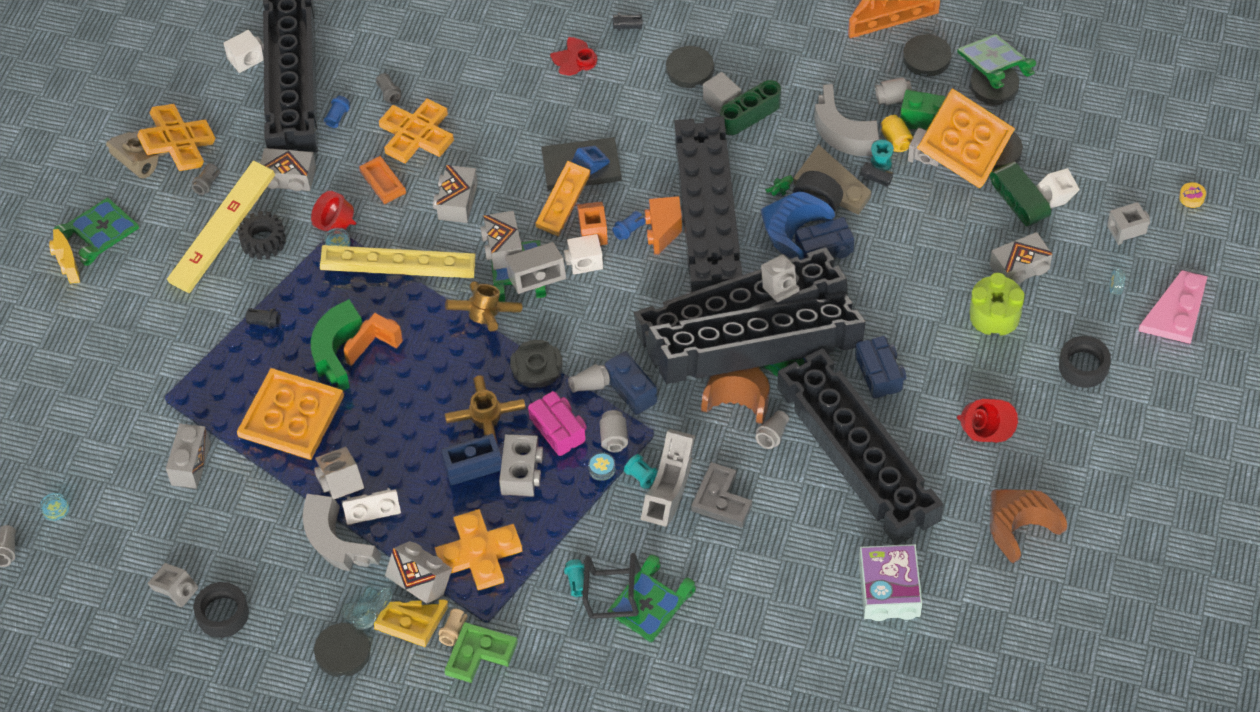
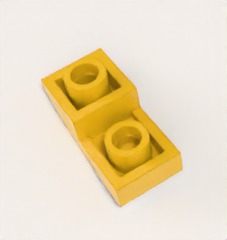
(60, 247)

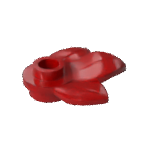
(575, 58)

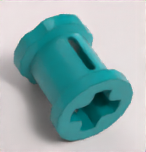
(882, 152)
(641, 471)

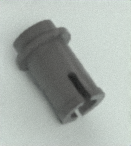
(390, 92)
(202, 183)

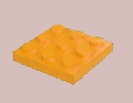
(965, 138)
(290, 413)

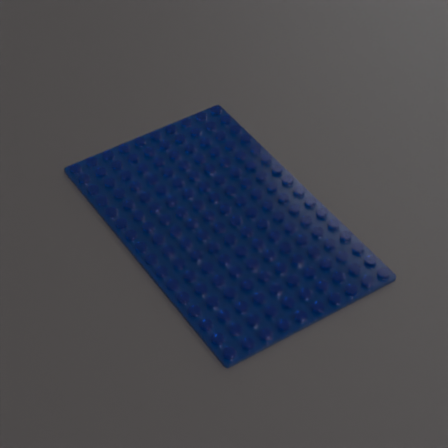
(398, 423)

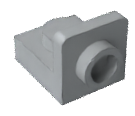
(174, 583)

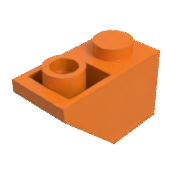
(593, 220)
(665, 222)

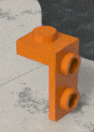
(376, 326)

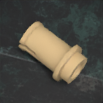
(452, 628)

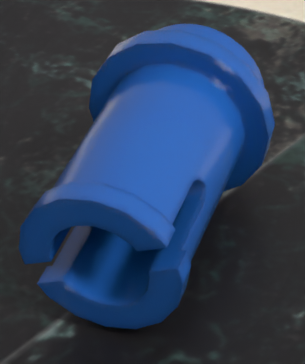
(339, 107)
(624, 228)

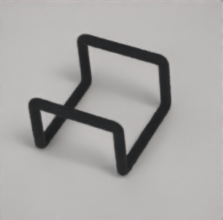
(634, 568)

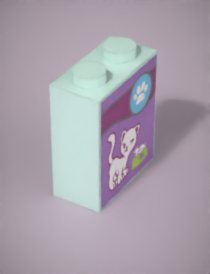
(890, 582)

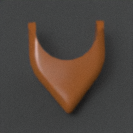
(743, 386)
(1017, 508)

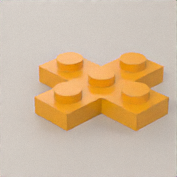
(416, 130)
(176, 137)
(479, 549)

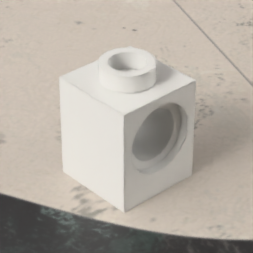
(244, 51)
(1058, 187)
(584, 254)

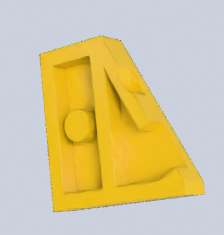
(411, 620)

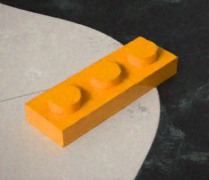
(563, 198)

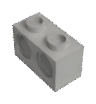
(520, 465)
(338, 473)

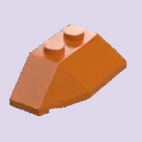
(882, 14)

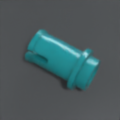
(575, 573)

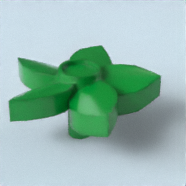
(780, 185)

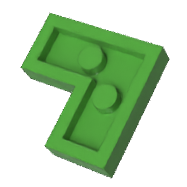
(477, 644)

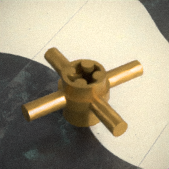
(484, 305)
(484, 408)

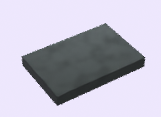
(557, 155)

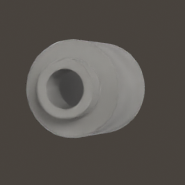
(892, 91)
(613, 431)

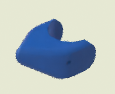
(790, 213)

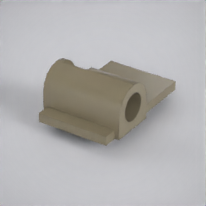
(130, 153)

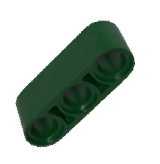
(751, 107)
(1020, 193)

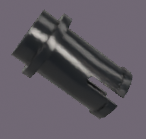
(627, 21)
(876, 174)
(263, 317)

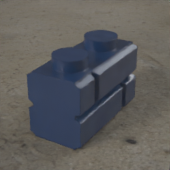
(830, 234)
(880, 366)
(631, 383)
(471, 459)

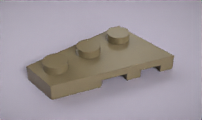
(854, 192)

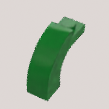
(328, 335)

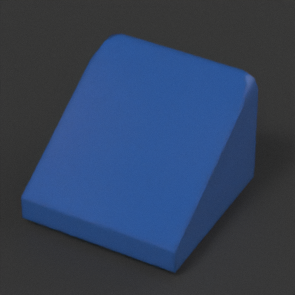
(590, 158)

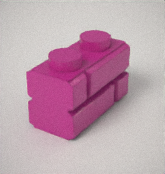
(557, 423)

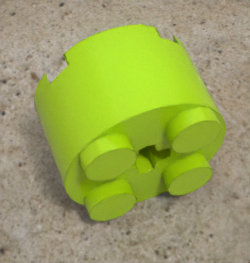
(996, 305)

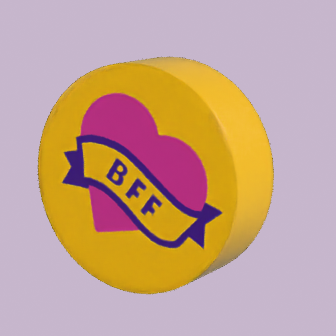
(1192, 195)

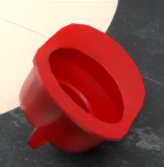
(332, 212)
(989, 420)

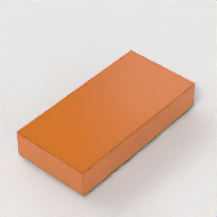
(382, 180)

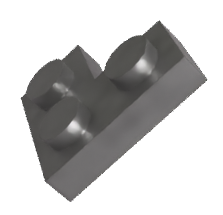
(716, 501)

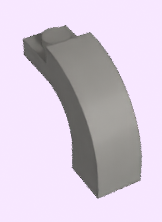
(841, 133)
(667, 490)
(320, 527)

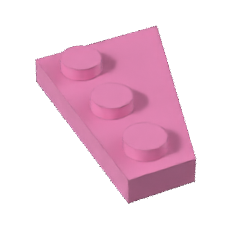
(1177, 309)

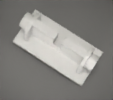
(371, 507)

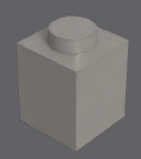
(719, 91)

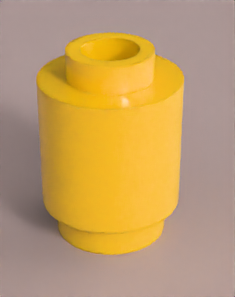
(896, 133)

